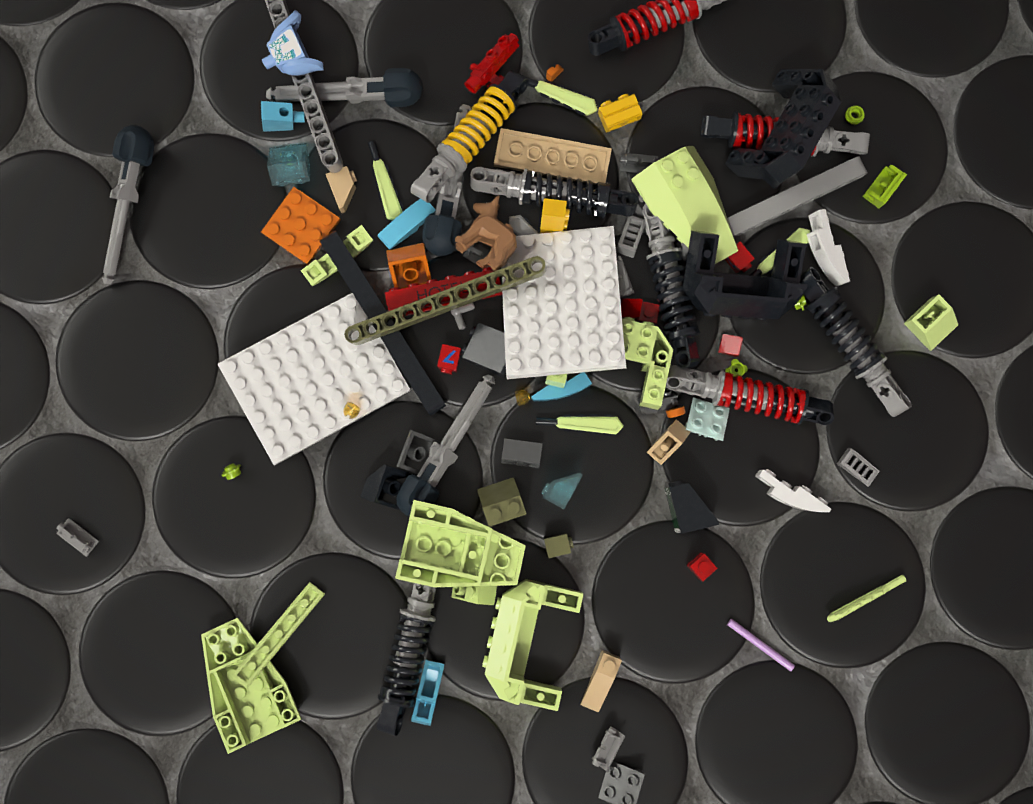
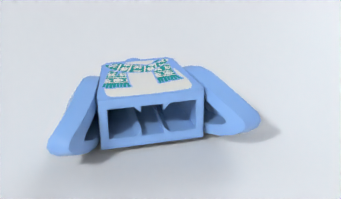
(288, 50)

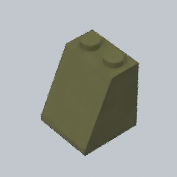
(501, 502)

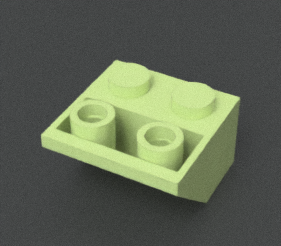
(932, 322)
(476, 594)

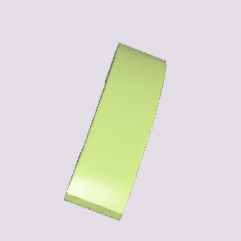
(324, 267)

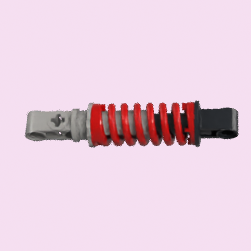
(654, 16)
(758, 129)
(760, 396)

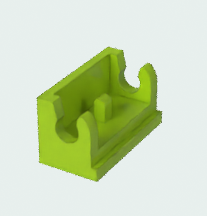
(884, 185)

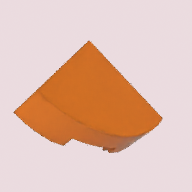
(553, 72)

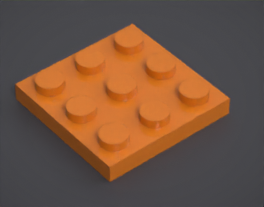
(300, 225)

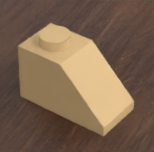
(342, 187)
(668, 442)

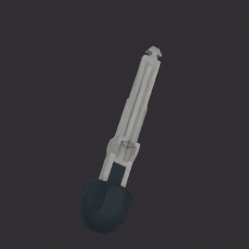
(397, 87)
(135, 149)
(442, 228)
(442, 455)

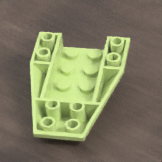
(239, 711)

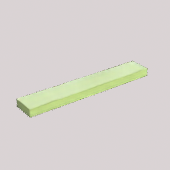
(278, 635)

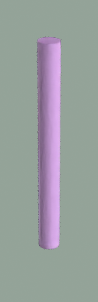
(761, 645)

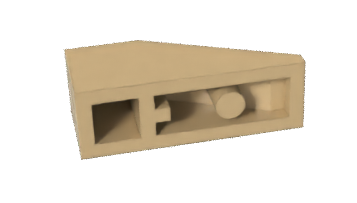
(601, 680)

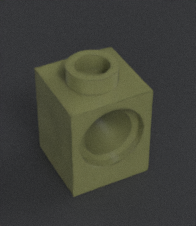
(558, 545)

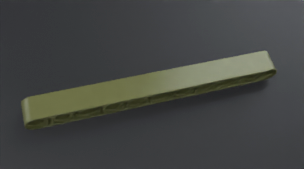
(455, 301)

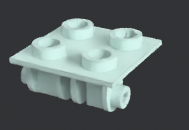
(707, 419)

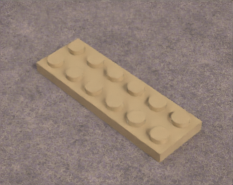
(552, 155)

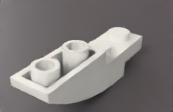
(828, 256)
(797, 498)

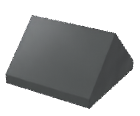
(415, 452)

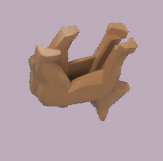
(491, 232)

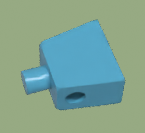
(279, 116)

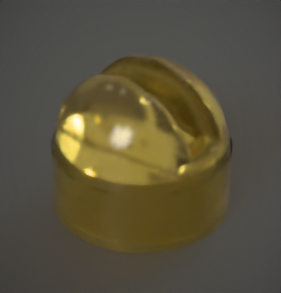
(522, 397)
(351, 409)

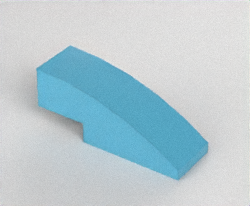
(406, 223)
(571, 387)
(427, 692)

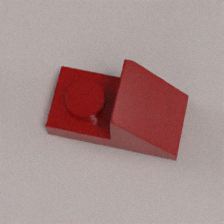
(640, 310)

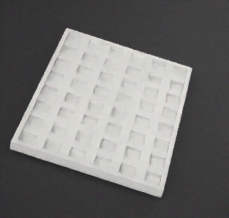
(570, 313)
(306, 374)

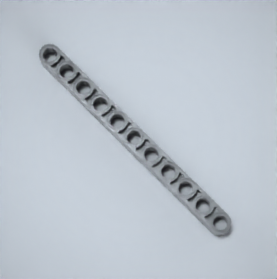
(310, 102)
(792, 198)

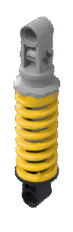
(470, 135)

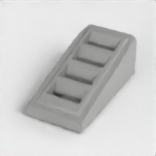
(628, 247)
(863, 462)

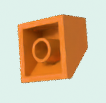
(408, 265)

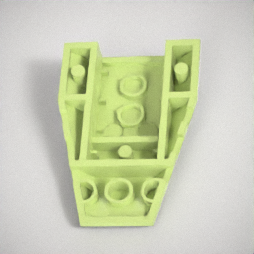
(686, 198)
(456, 551)

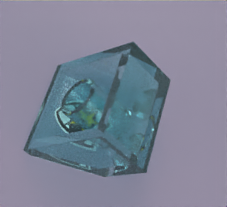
(289, 164)
(561, 490)

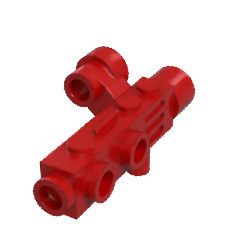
(492, 62)

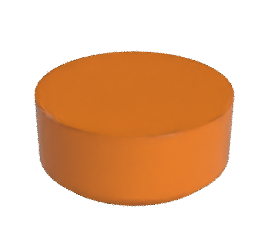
(674, 412)

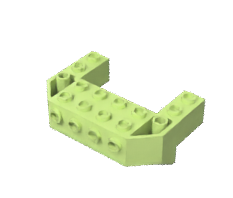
(645, 345)
(513, 641)

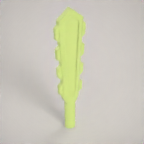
(863, 600)

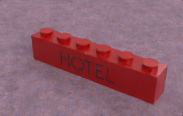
(399, 297)

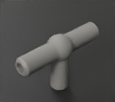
(458, 317)

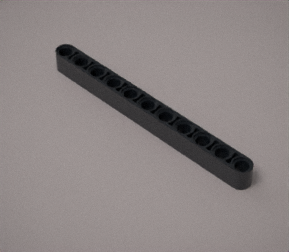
(373, 307)

